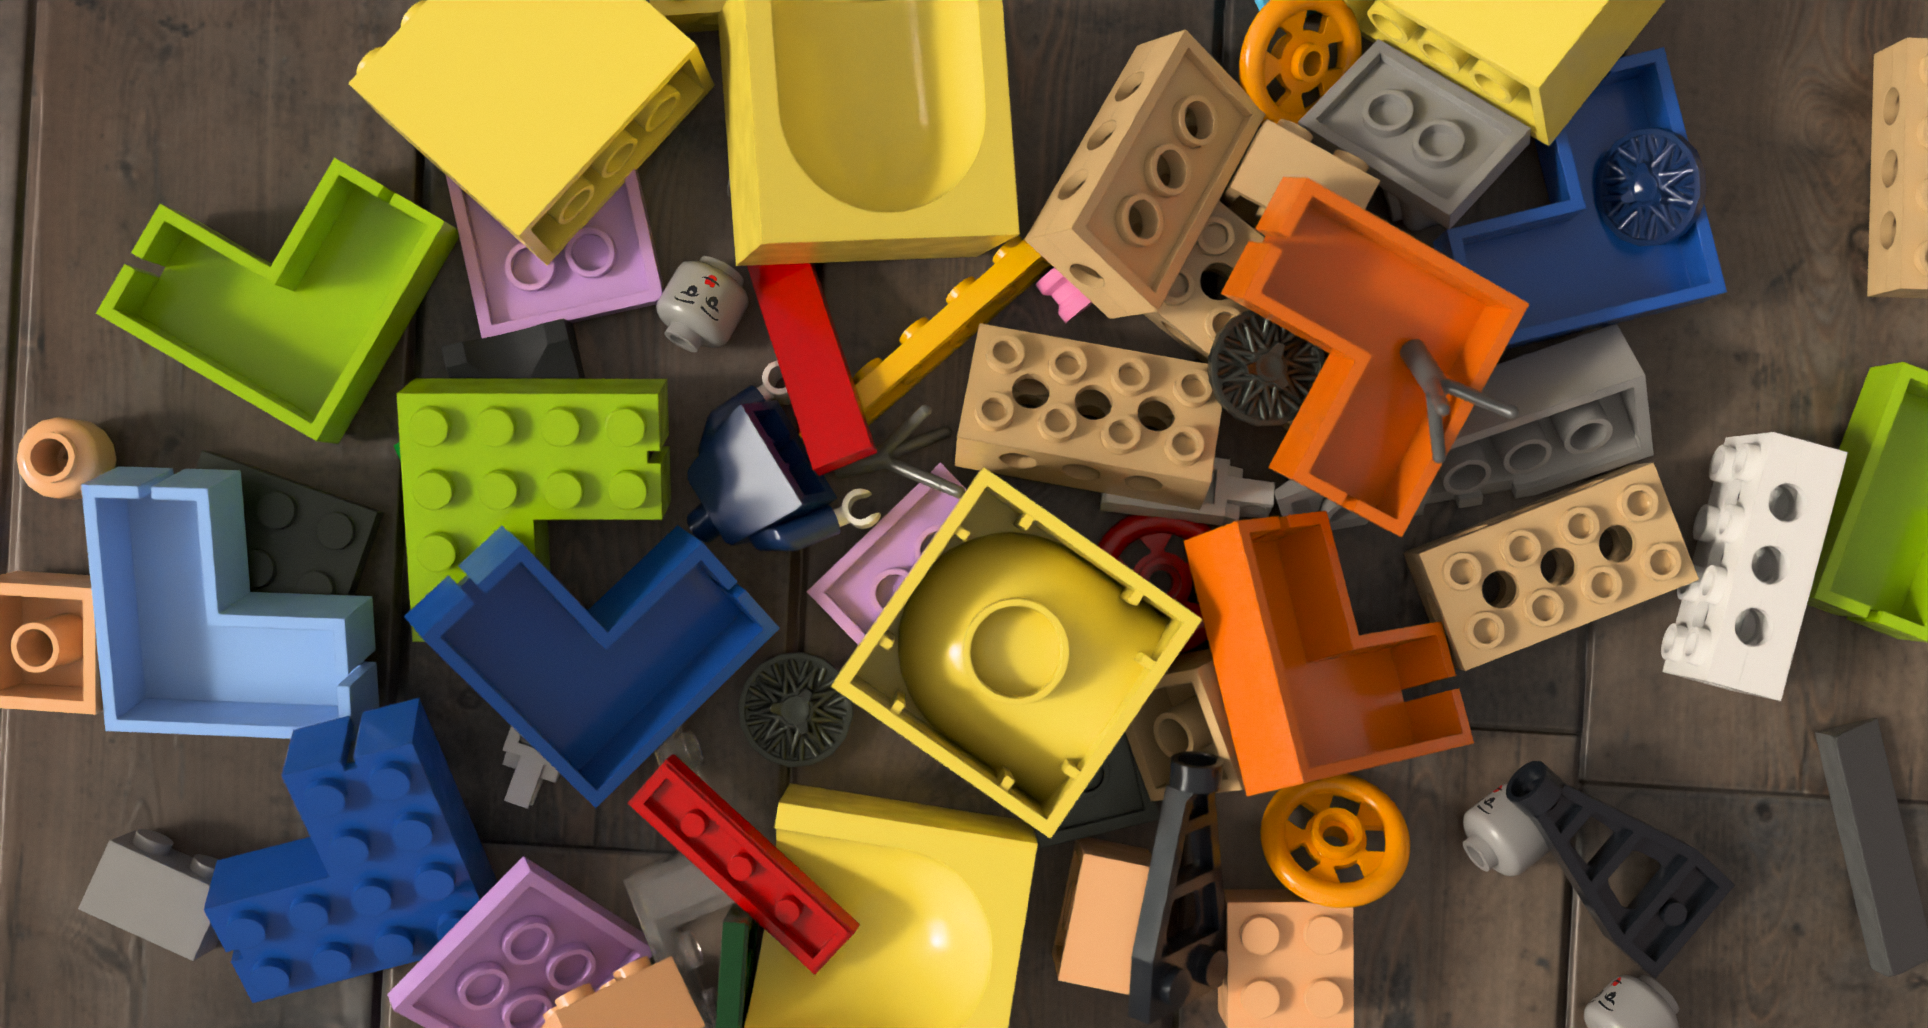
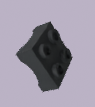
(529, 353)

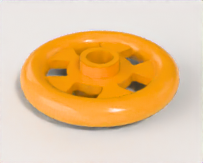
(1299, 56)
(1321, 882)

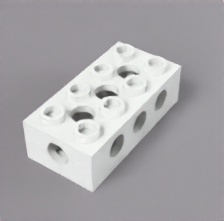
(1767, 564)

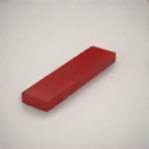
(812, 365)
(744, 864)

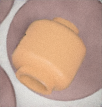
(63, 455)

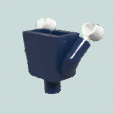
(760, 479)

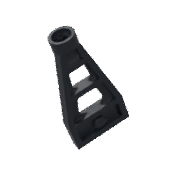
(1665, 909)
(1193, 961)

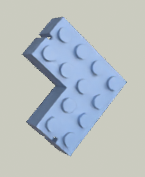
(186, 636)

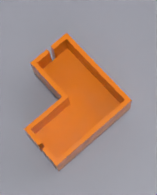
(1360, 297)
(1297, 675)

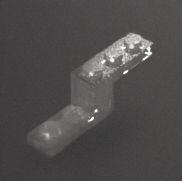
(676, 892)

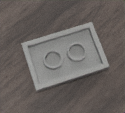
(1416, 132)

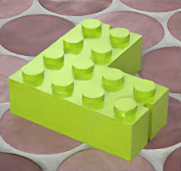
(294, 331)
(524, 456)
(1878, 527)

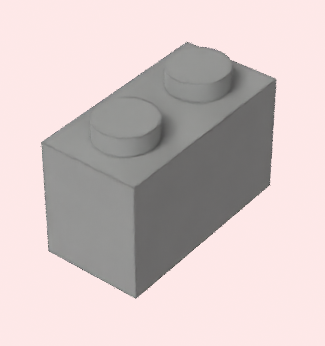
(154, 892)

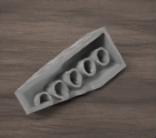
(1577, 418)

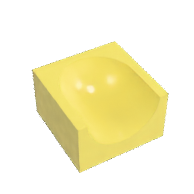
(867, 129)
(1016, 652)
(935, 909)

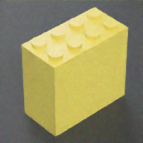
(1515, 54)
(535, 101)

